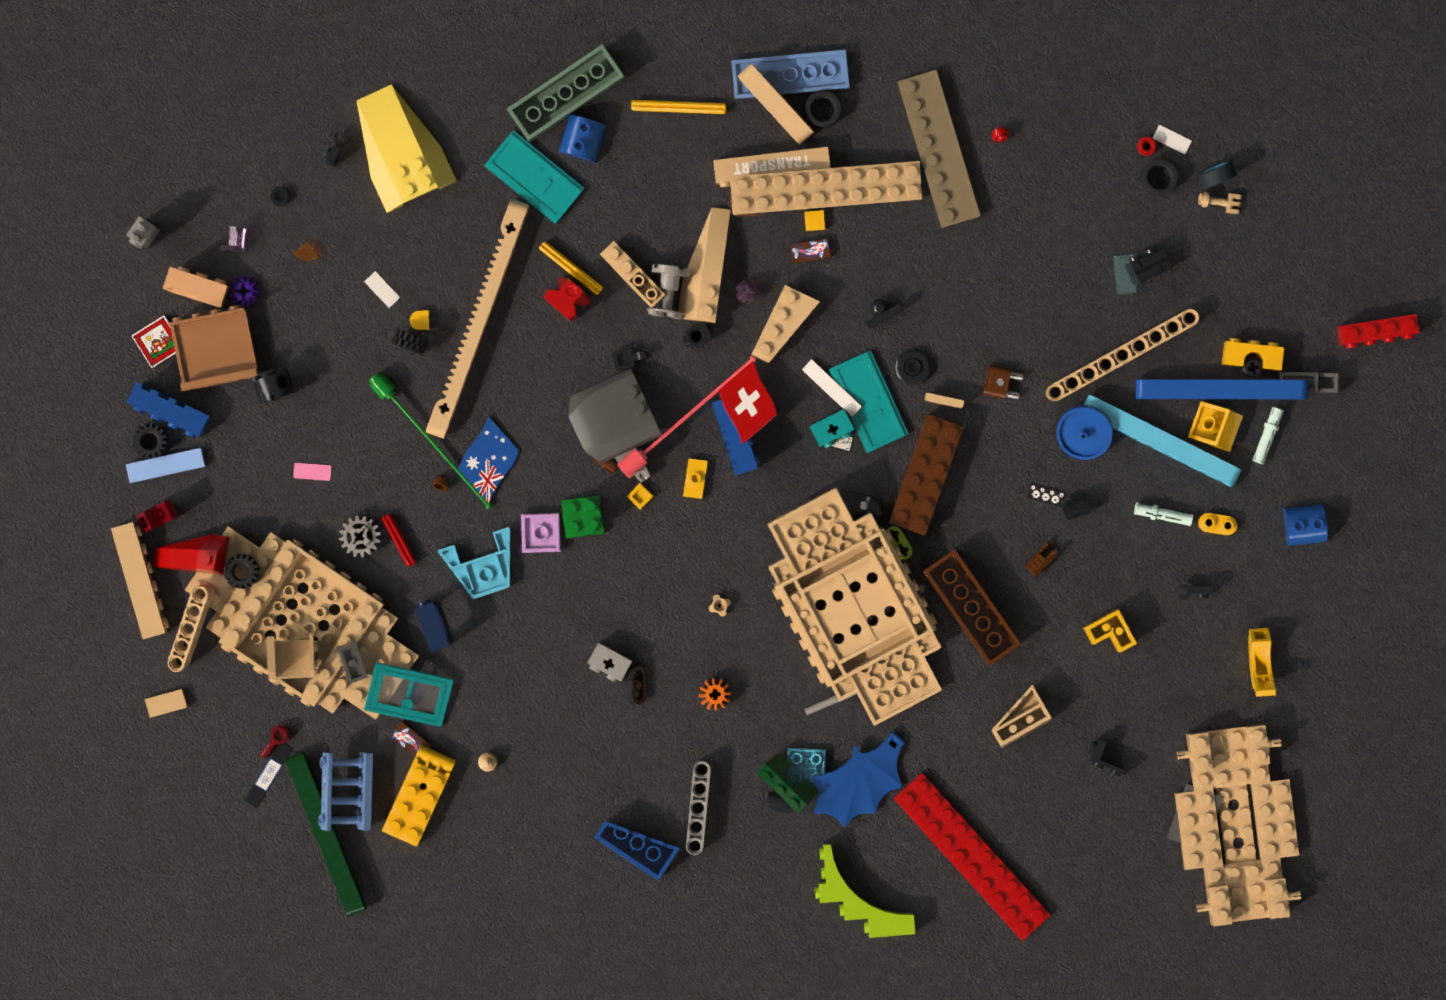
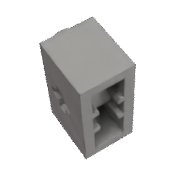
(603, 653)

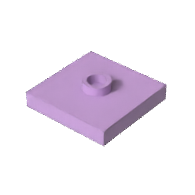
(540, 532)

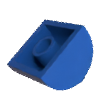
(582, 138)
(1305, 525)

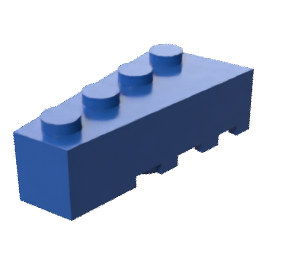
(168, 409)
(740, 455)
(642, 851)

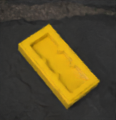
(695, 478)

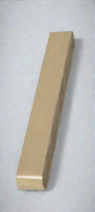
(1131, 353)

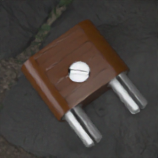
(997, 382)

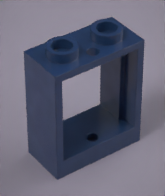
(432, 625)

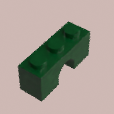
(795, 794)

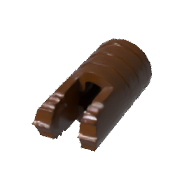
(1038, 562)

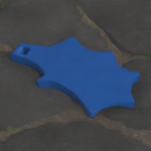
(859, 782)

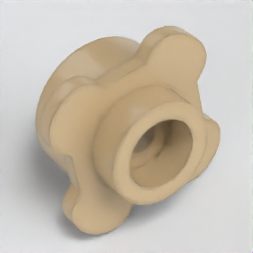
(718, 600)

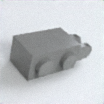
(142, 233)

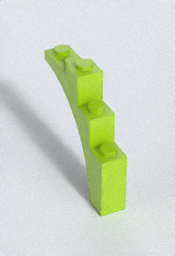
(879, 921)

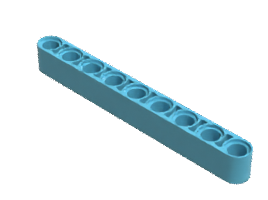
(1167, 443)

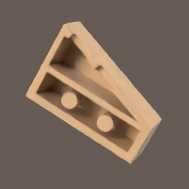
(196, 286)

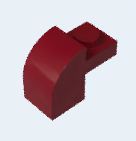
(157, 516)

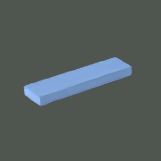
(165, 465)

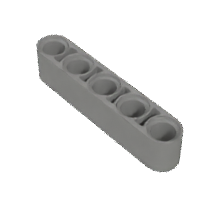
(698, 816)

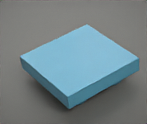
(805, 764)

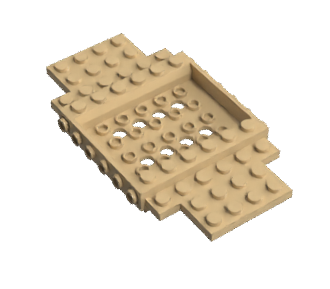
(827, 554)
(249, 613)

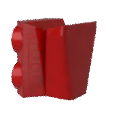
(567, 297)

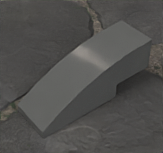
(1316, 381)

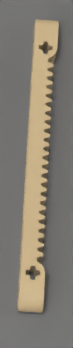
(515, 215)

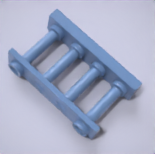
(362, 800)

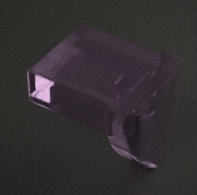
(236, 240)

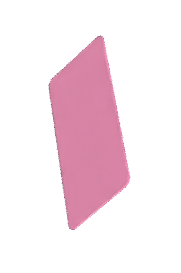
(312, 471)

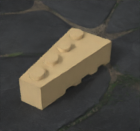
(784, 320)

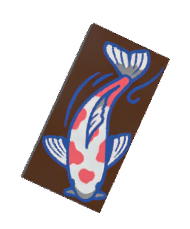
(810, 251)
(408, 738)

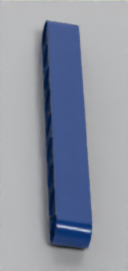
(1221, 389)

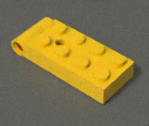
(415, 805)

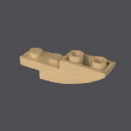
(632, 274)

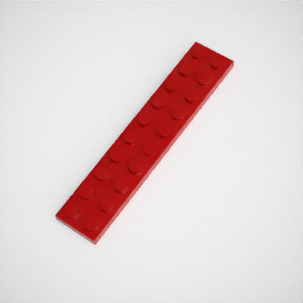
(971, 856)

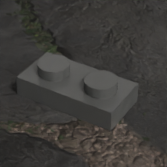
(351, 662)

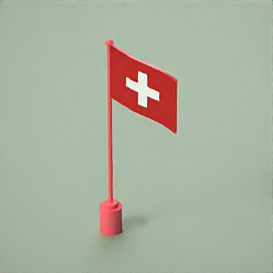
(744, 402)

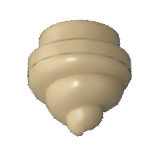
(487, 761)

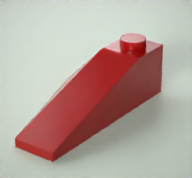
(200, 554)

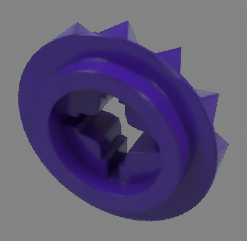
(250, 298)

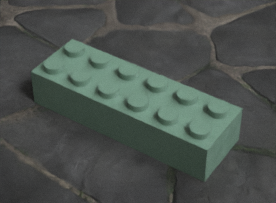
(565, 93)

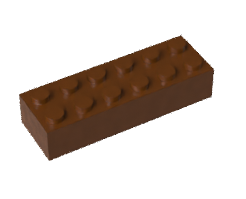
(925, 474)
(971, 607)

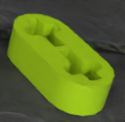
(902, 540)

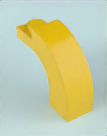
(1260, 662)

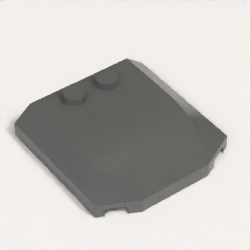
(612, 417)

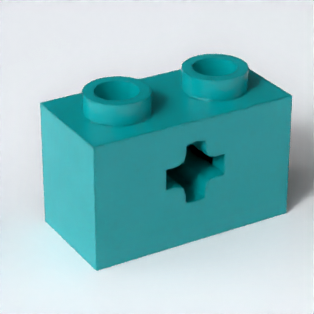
(838, 419)

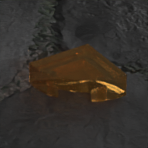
(306, 253)

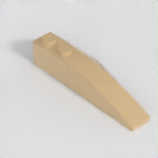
(701, 290)

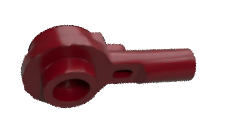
(279, 735)

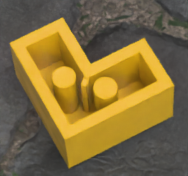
(1111, 626)

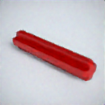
(399, 540)

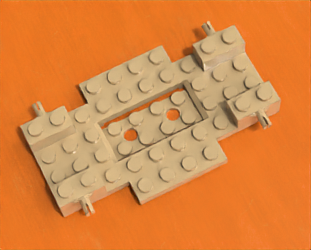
(1243, 885)

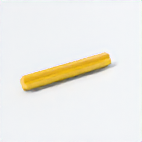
(570, 267)

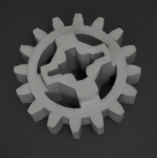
(352, 530)

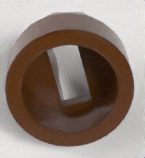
(441, 483)

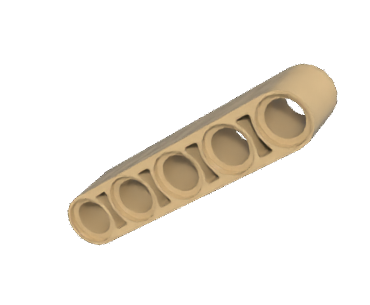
(775, 104)
(197, 621)

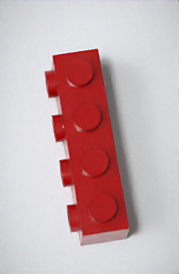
(1378, 330)

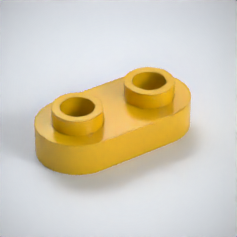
(1217, 524)

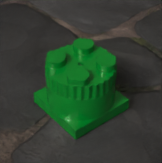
(582, 516)

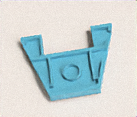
(485, 573)

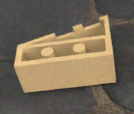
(1021, 719)

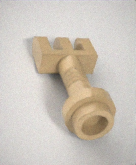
(1204, 199)

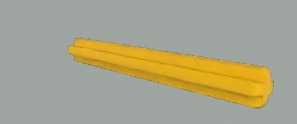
(675, 106)

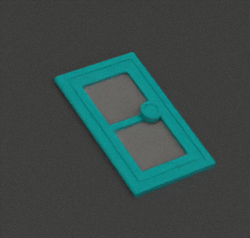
(408, 694)

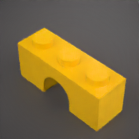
(1270, 355)

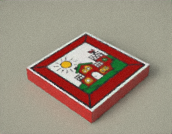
(155, 342)

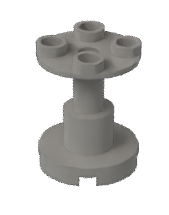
(668, 283)

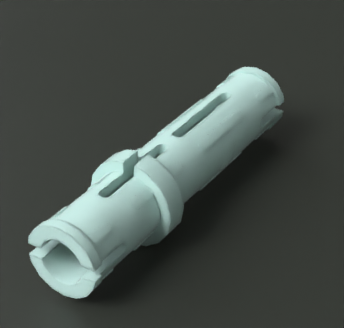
(1268, 435)
(1155, 512)

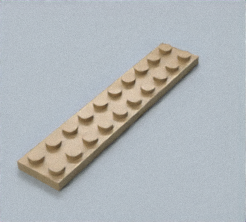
(825, 187)

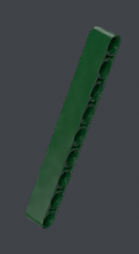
(327, 840)

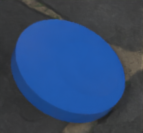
(1084, 432)

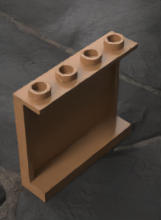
(214, 348)

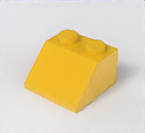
(1215, 426)

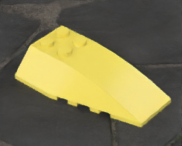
(400, 150)

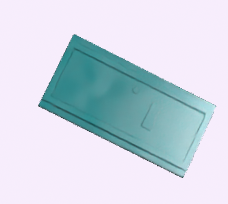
(534, 177)
(878, 417)

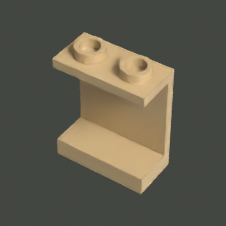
(292, 658)

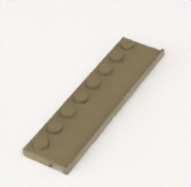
(938, 149)

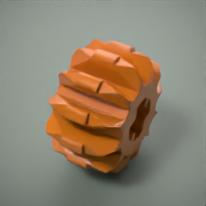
(720, 698)

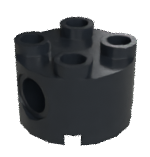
(273, 385)

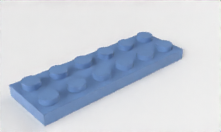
(796, 72)

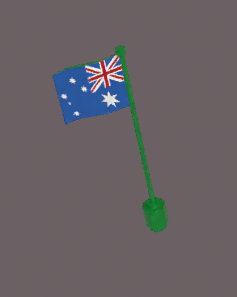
(485, 459)

